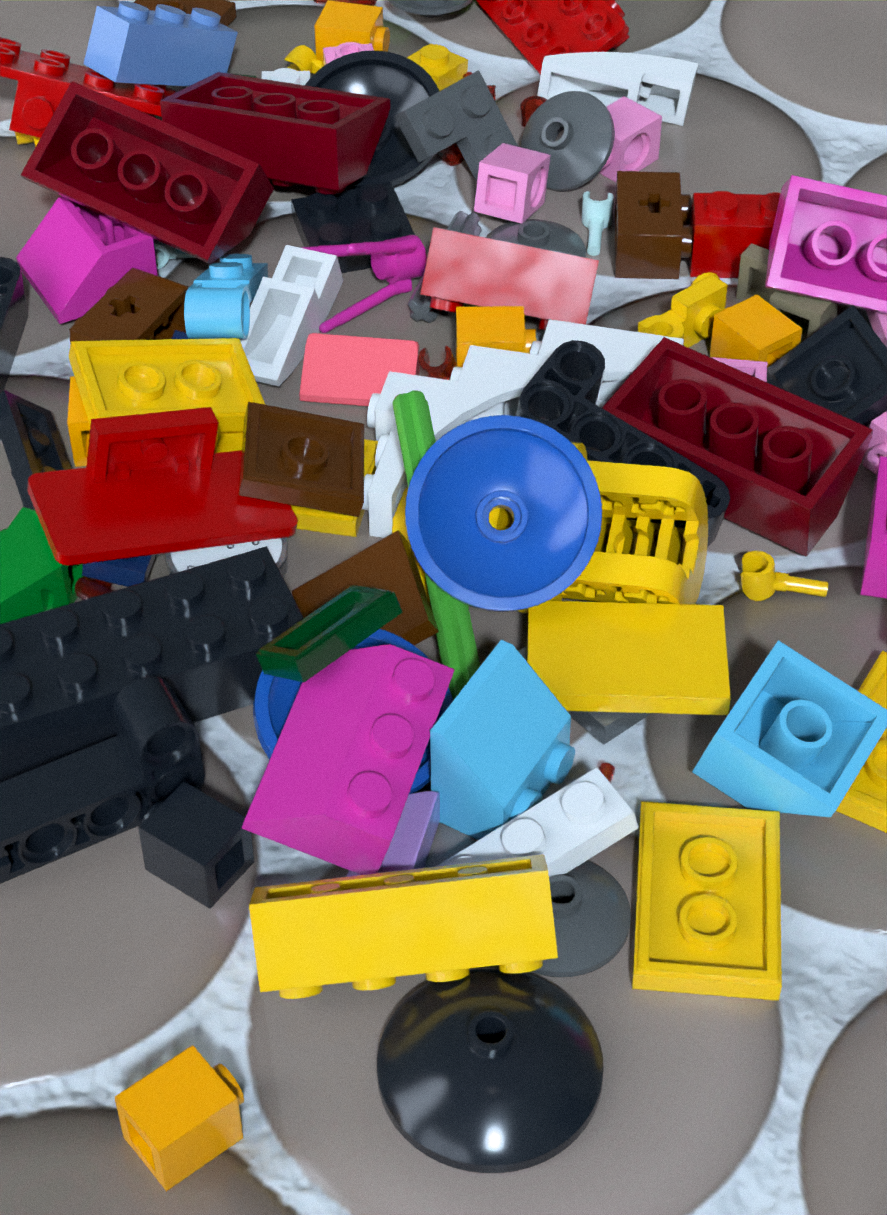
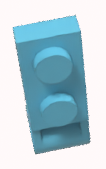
(221, 298)

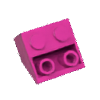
(80, 256)

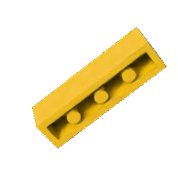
(403, 926)

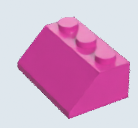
(830, 244)
(350, 756)

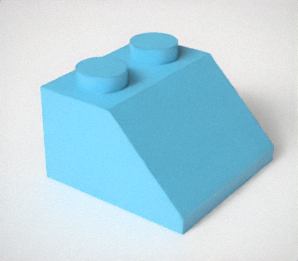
(793, 738)
(498, 745)

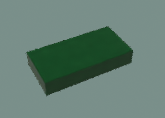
(328, 633)

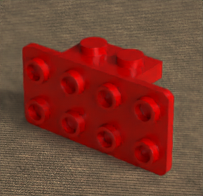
(558, 26)
(46, 78)
(151, 492)

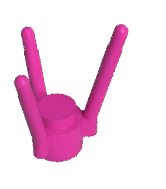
(392, 259)

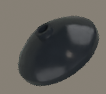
(387, 77)
(483, 1101)

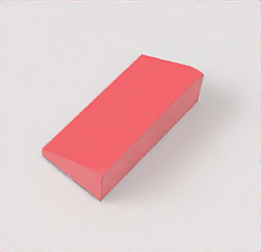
(352, 367)

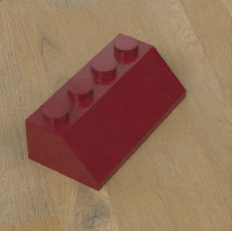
(286, 127)
(148, 174)
(772, 449)

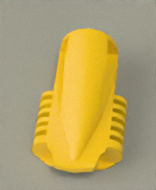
(633, 557)

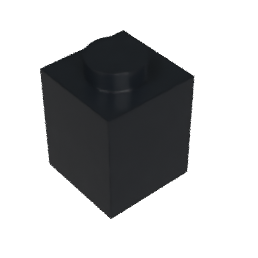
(195, 844)

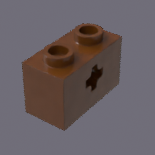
(651, 225)
(134, 309)

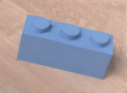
(158, 45)

